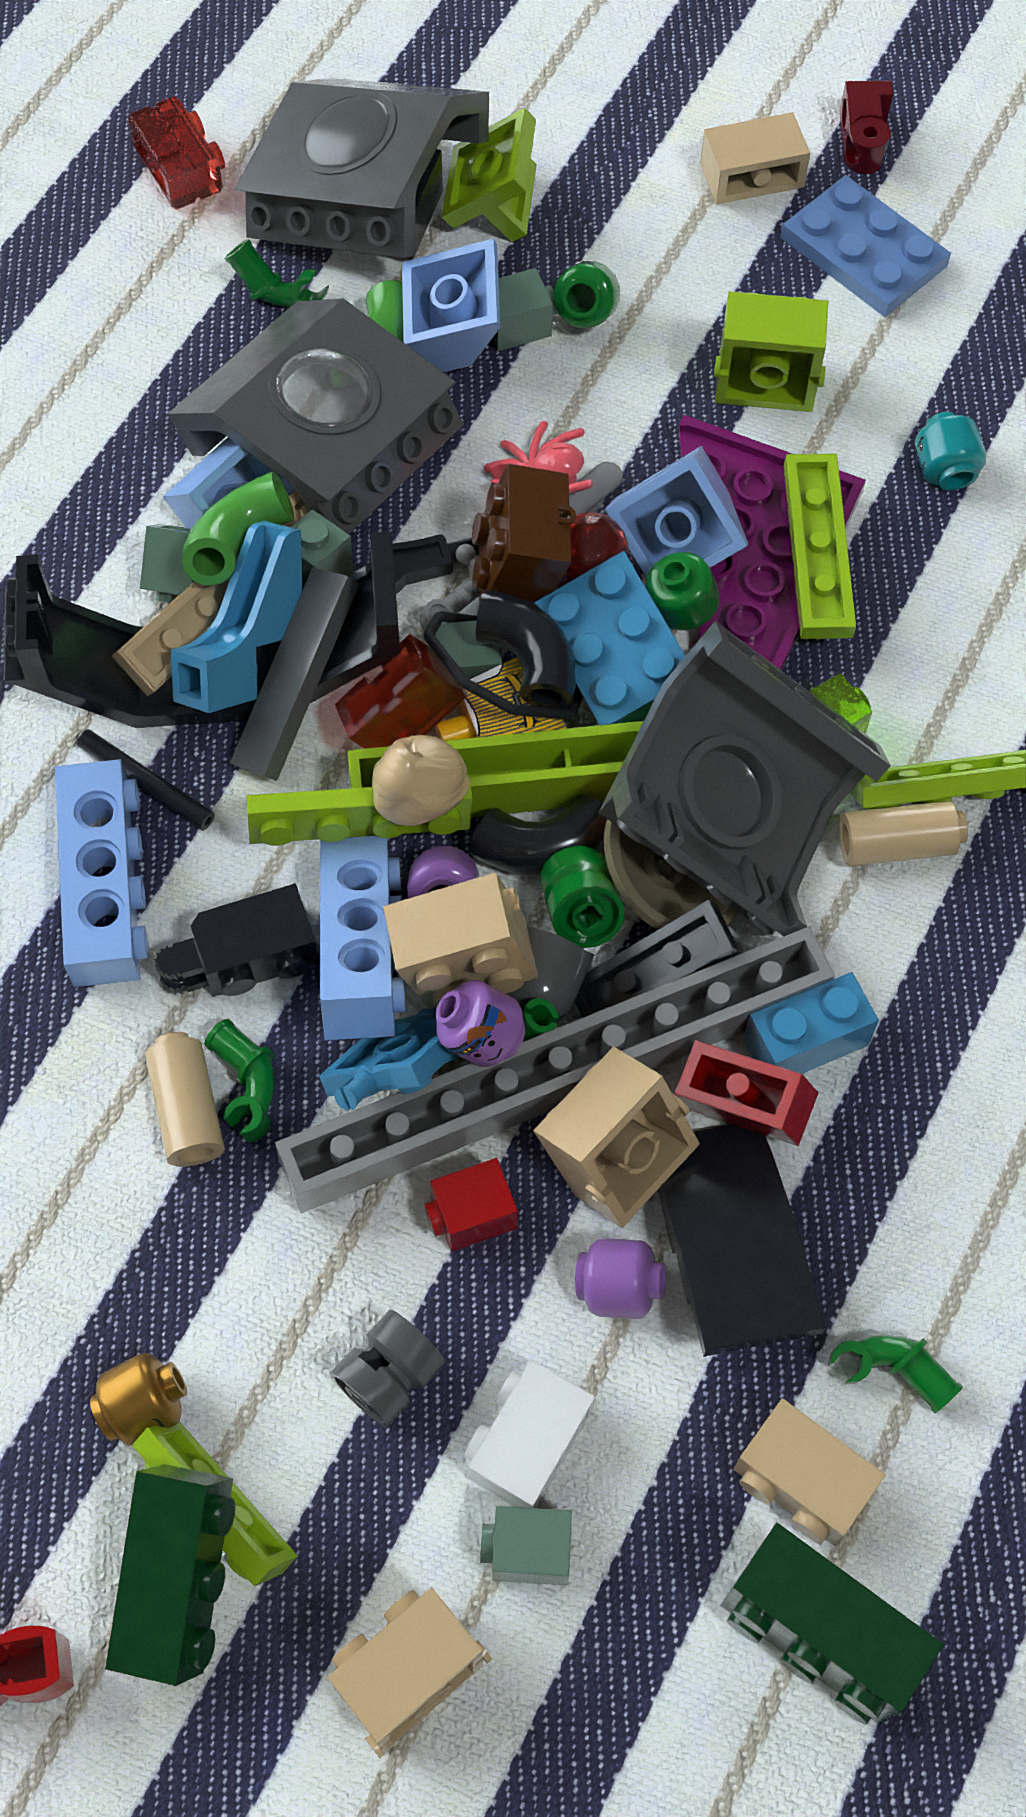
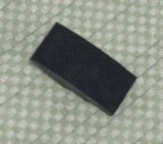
(738, 1244)

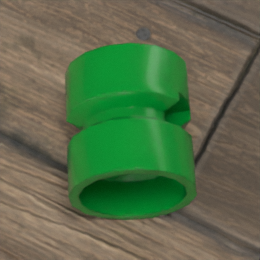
(581, 896)

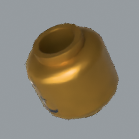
(137, 1397)

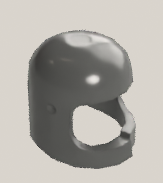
(560, 971)

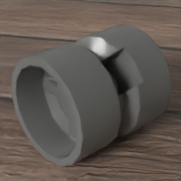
(388, 1368)

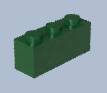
(170, 1574)

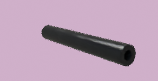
(148, 780)

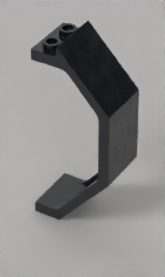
(70, 648)

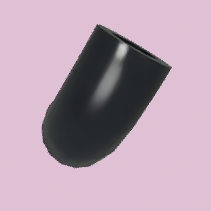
(535, 641)
(526, 845)

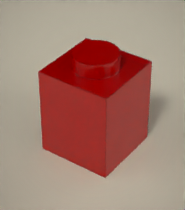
(471, 1205)

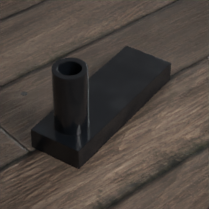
(668, 954)

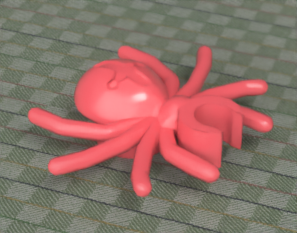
(552, 456)

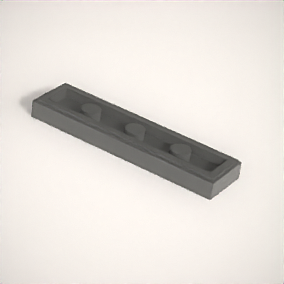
(295, 673)

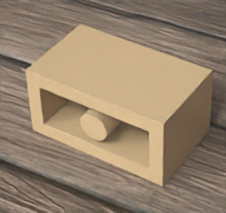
(754, 158)
(807, 1474)

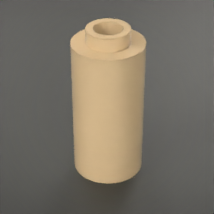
(902, 833)
(184, 1100)

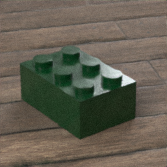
(830, 1628)

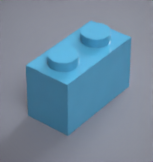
(812, 1026)

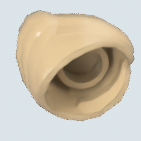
(418, 780)

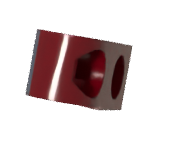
(863, 124)

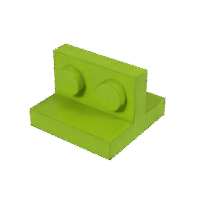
(494, 177)

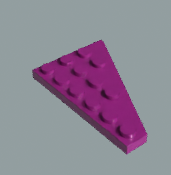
(758, 580)

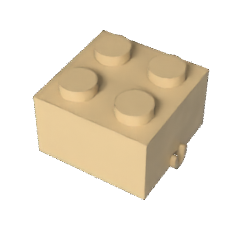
(460, 937)
(618, 1136)
(405, 1667)

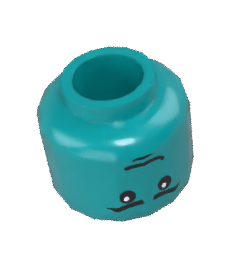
(950, 451)

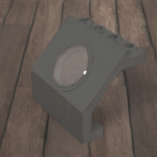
(326, 408)

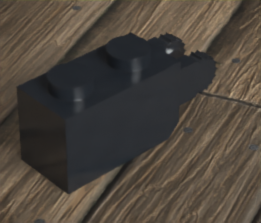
(242, 946)

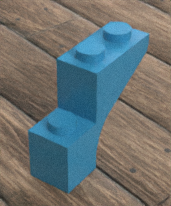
(255, 611)

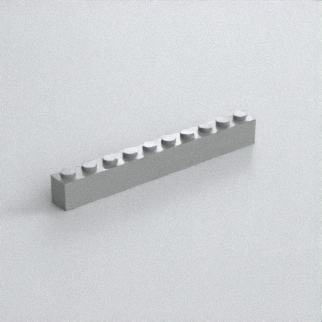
(486, 1100)

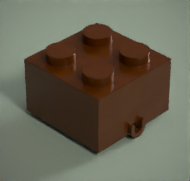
(524, 533)

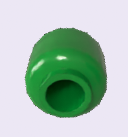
(586, 294)
(683, 590)

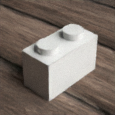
(529, 1436)

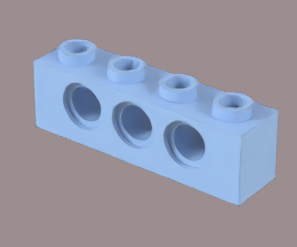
(84, 796)
(355, 943)

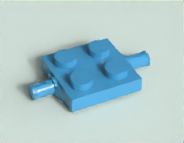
(388, 1062)

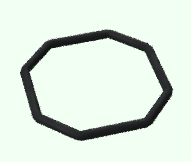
(482, 692)

